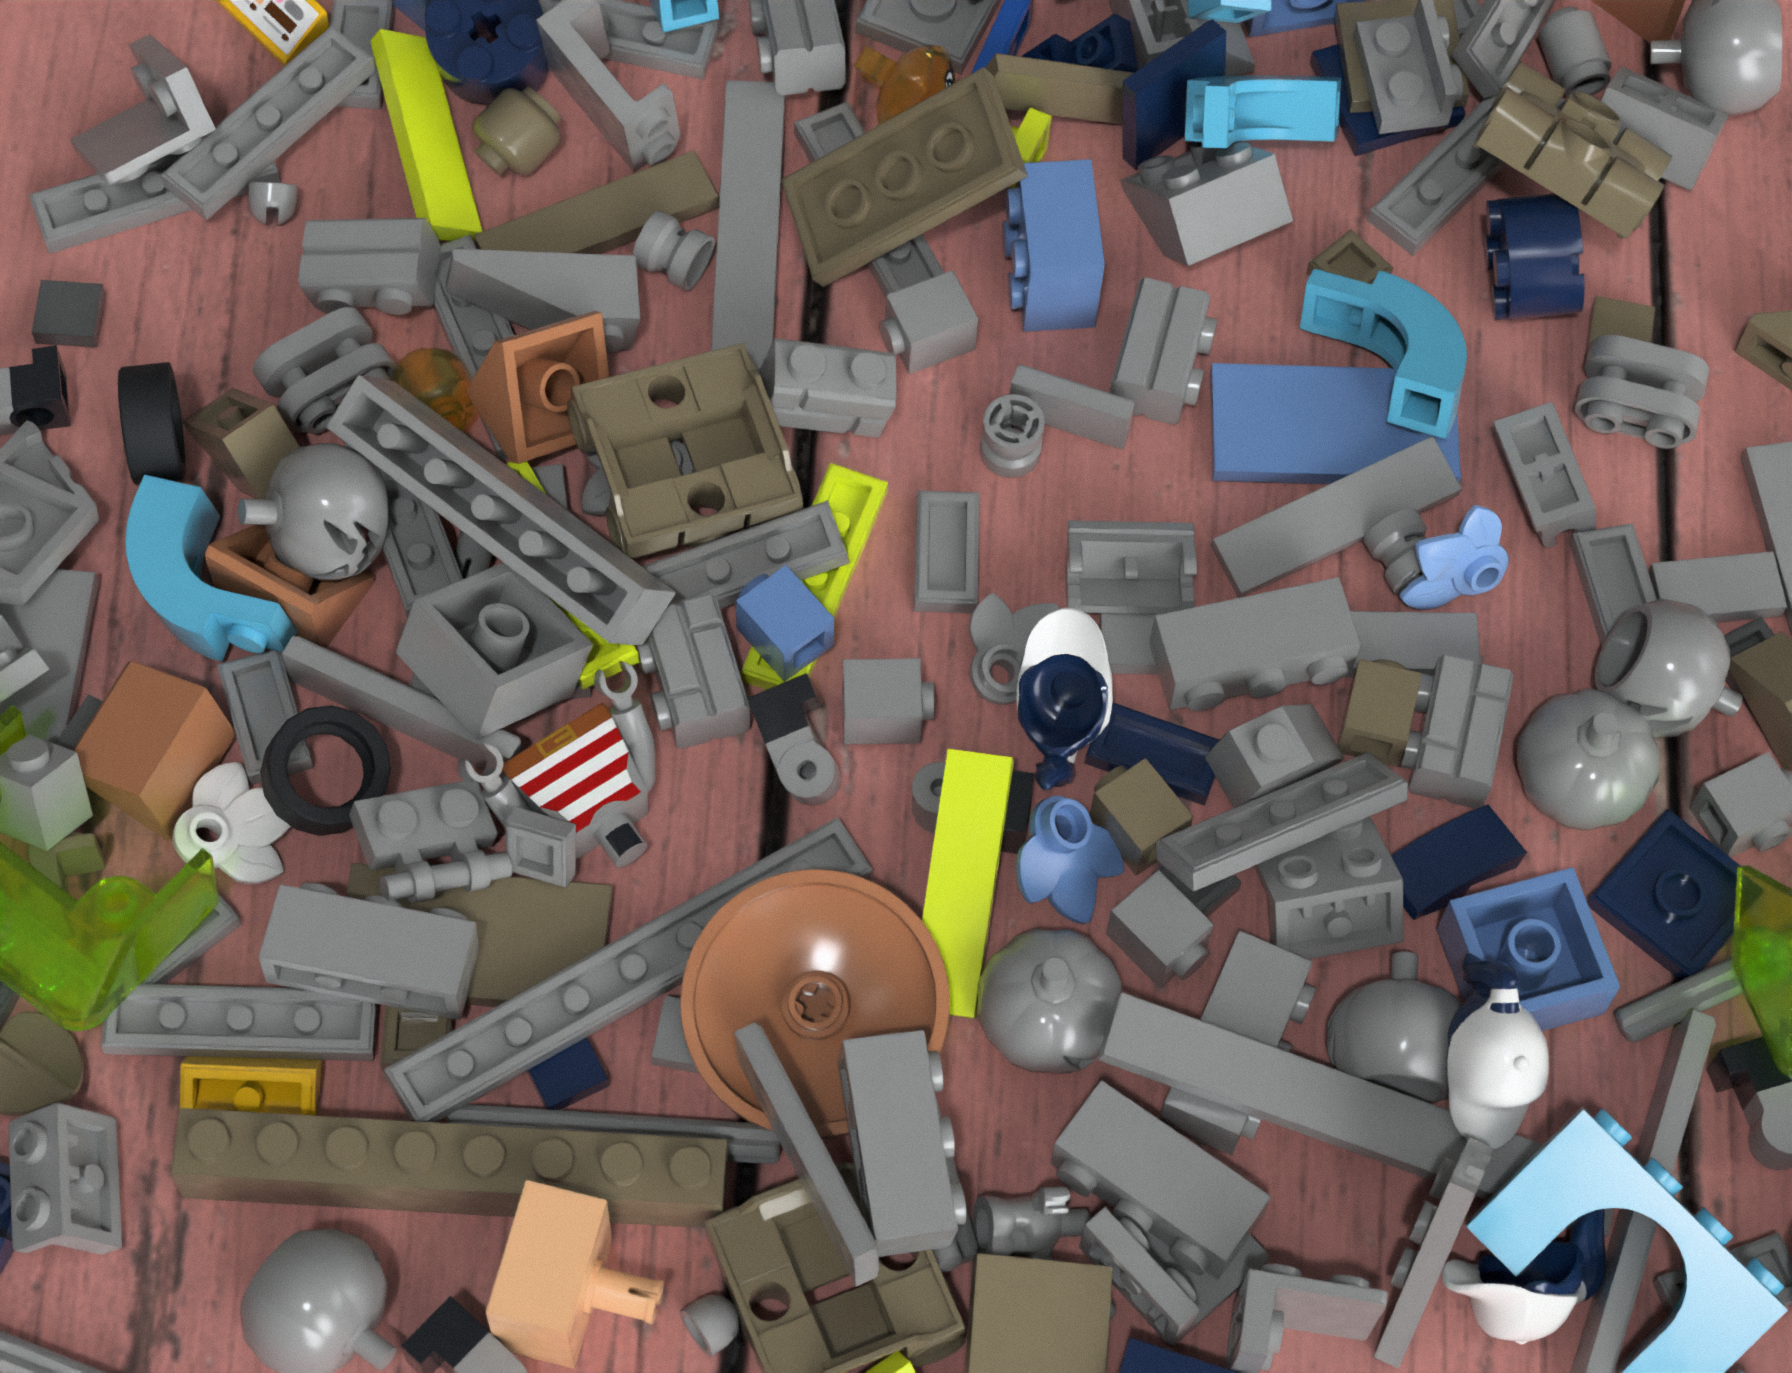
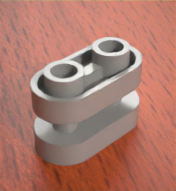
(319, 366)
(1642, 390)

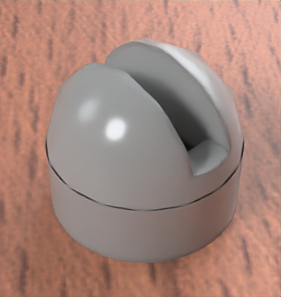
(272, 196)
(711, 1322)

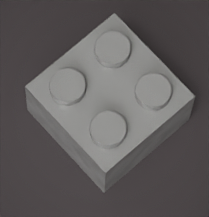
(493, 649)

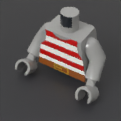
(583, 774)

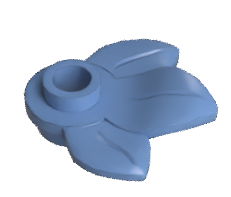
(1066, 862)

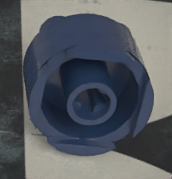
(481, 69)
(1534, 256)

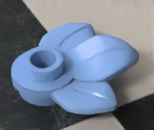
(1459, 562)

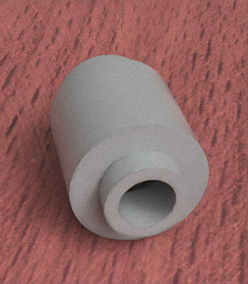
(1575, 51)

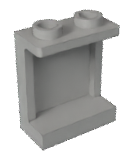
(574, 47)

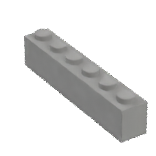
(501, 510)

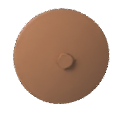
(814, 966)

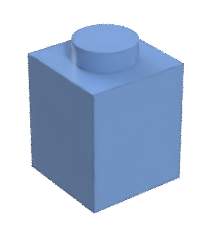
(784, 622)

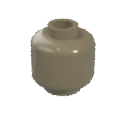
(517, 131)

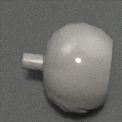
(1728, 53)
(317, 511)
(1668, 666)
(1588, 760)
(1048, 1000)
(1395, 1032)
(317, 1304)

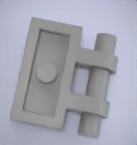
(426, 825)

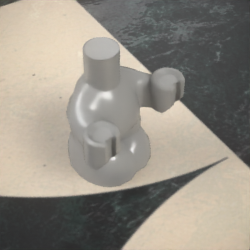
(1026, 1223)

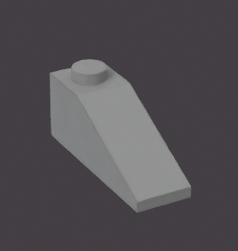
(550, 287)

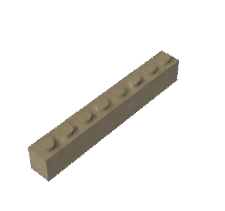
(443, 1166)

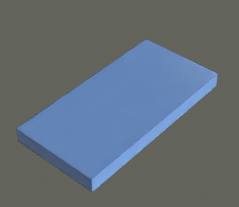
(1306, 423)

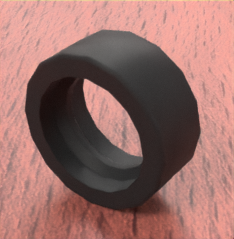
(151, 422)
(316, 721)

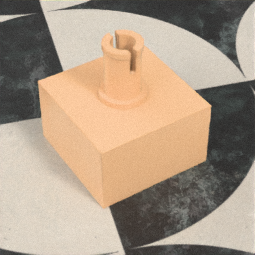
(558, 1275)

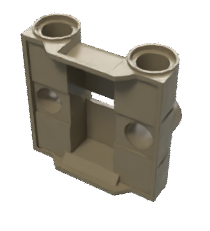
(1574, 150)
(728, 434)
(782, 1250)

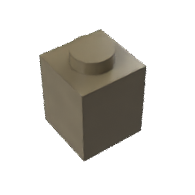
(1379, 710)
(1137, 812)

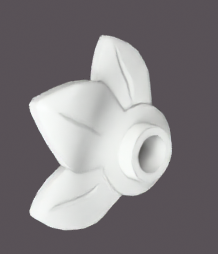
(239, 818)

